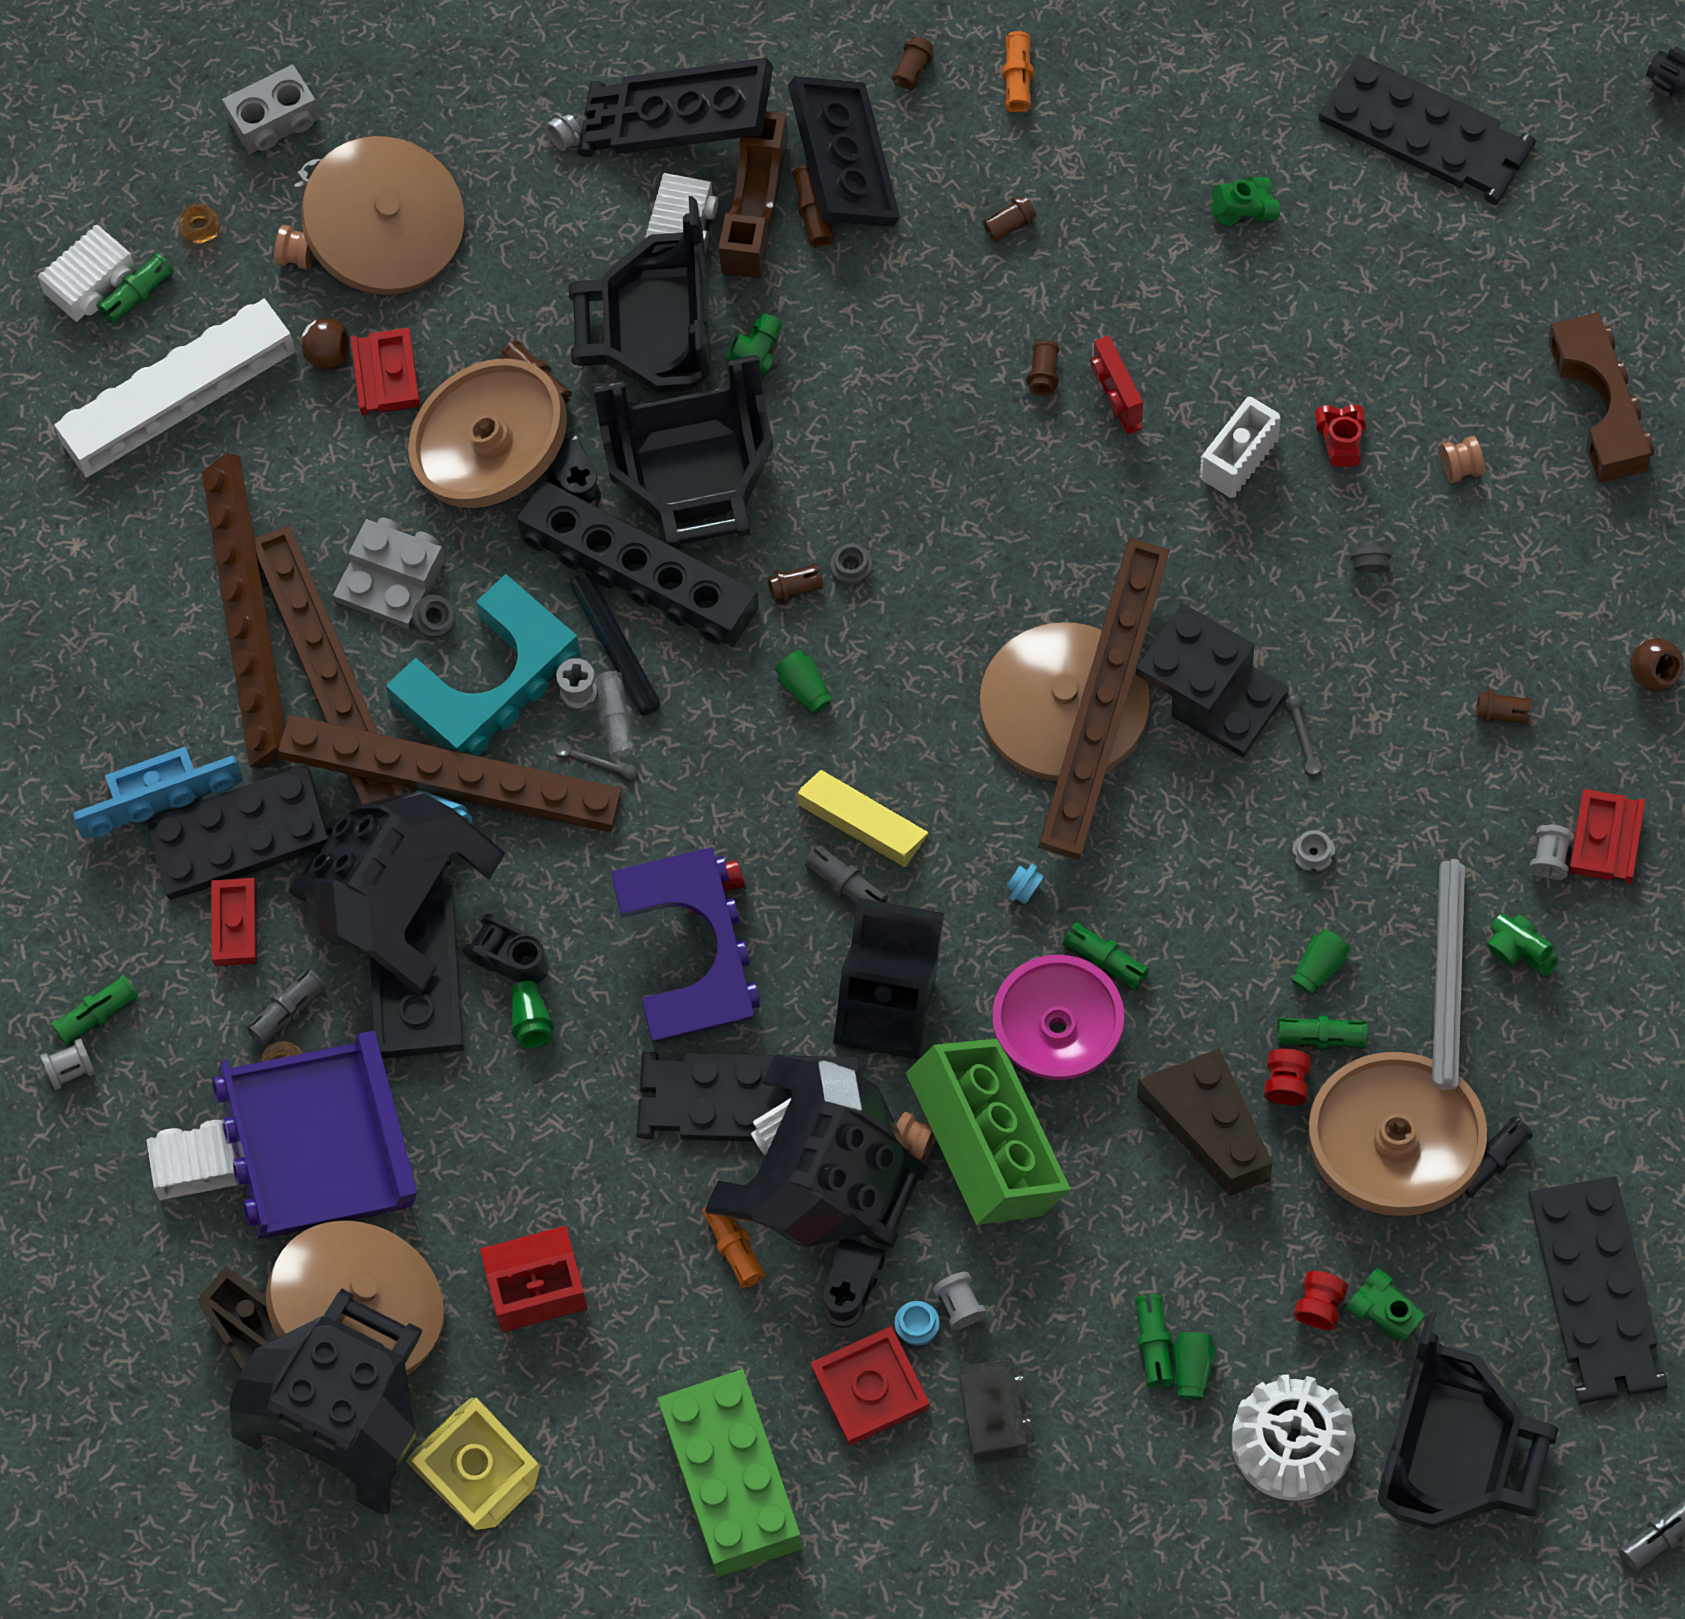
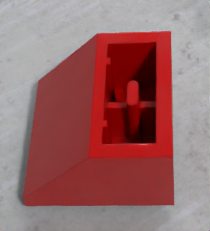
(533, 1279)

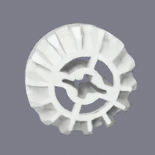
(1288, 1474)

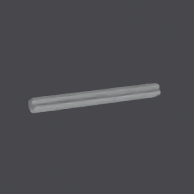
(1448, 975)

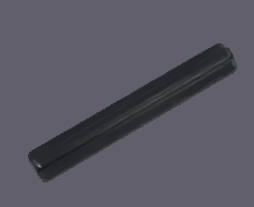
(615, 643)

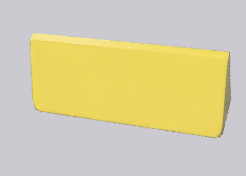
(861, 817)

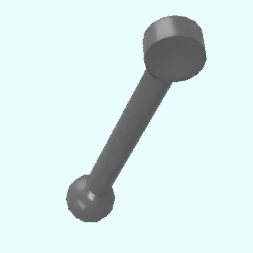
(563, 751)
(1312, 766)

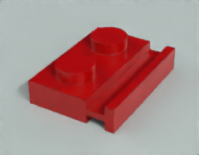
(385, 371)
(1118, 385)
(1606, 836)

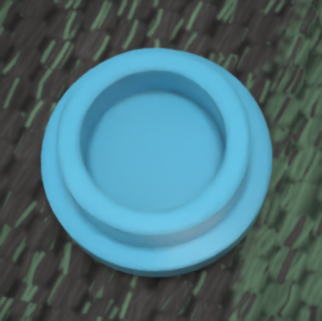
(1024, 883)
(916, 1323)

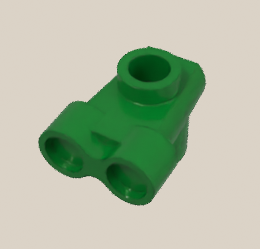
(1244, 198)
(758, 343)
(1519, 939)
(1378, 1299)

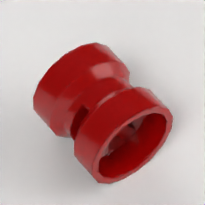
(1287, 1077)
(1320, 1300)

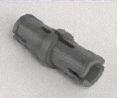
(842, 878)
(285, 1007)
(1640, 1551)

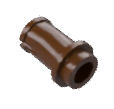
(916, 54)
(1009, 218)
(1043, 368)
(794, 582)
(1501, 707)

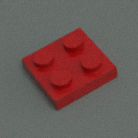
(870, 1386)

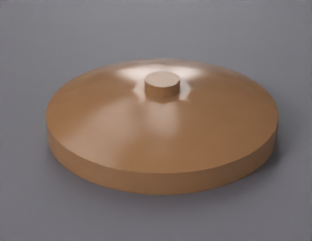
(382, 215)
(487, 433)
(1035, 694)
(1394, 1137)
(366, 1262)

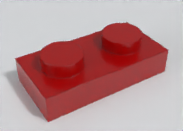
(234, 921)

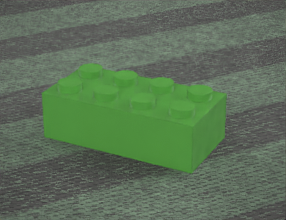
(987, 1131)
(730, 1473)

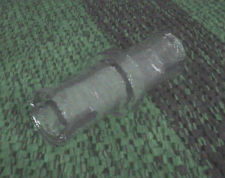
(616, 715)

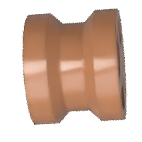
(292, 248)
(1462, 459)
(917, 1136)

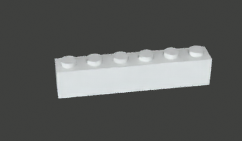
(174, 387)

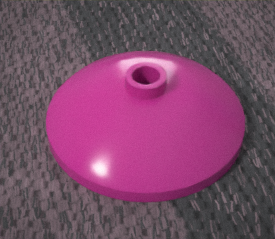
(1062, 992)

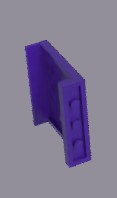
(315, 1138)

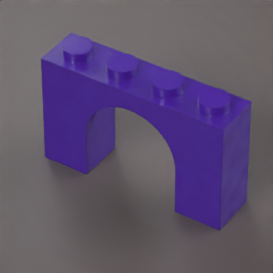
(692, 883)

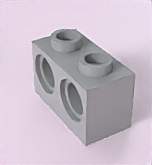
(267, 103)

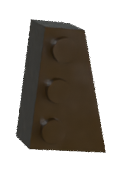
(1210, 1119)
(237, 1315)

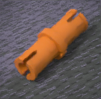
(1018, 72)
(736, 1247)

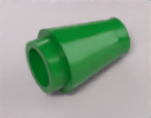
(802, 679)
(1320, 961)
(530, 1016)
(1193, 1363)

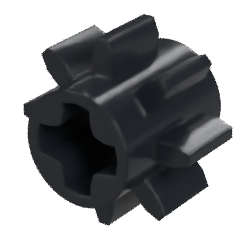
(1668, 72)

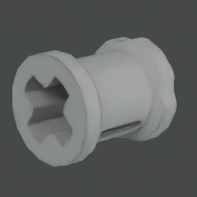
(567, 675)
(1551, 852)
(67, 1064)
(960, 1300)

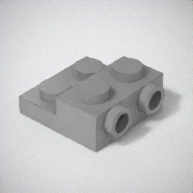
(389, 571)

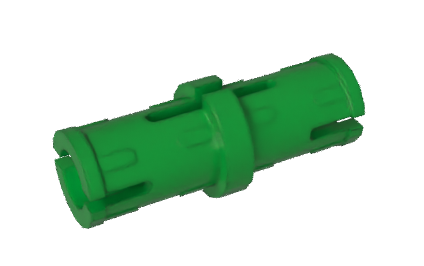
(135, 288)
(1106, 956)
(94, 1010)
(1321, 1032)
(1154, 1341)

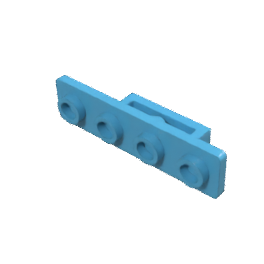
(154, 787)

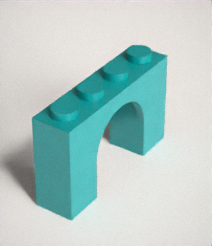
(468, 720)

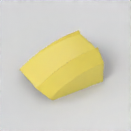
(476, 1466)

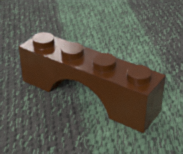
(752, 211)
(1586, 353)

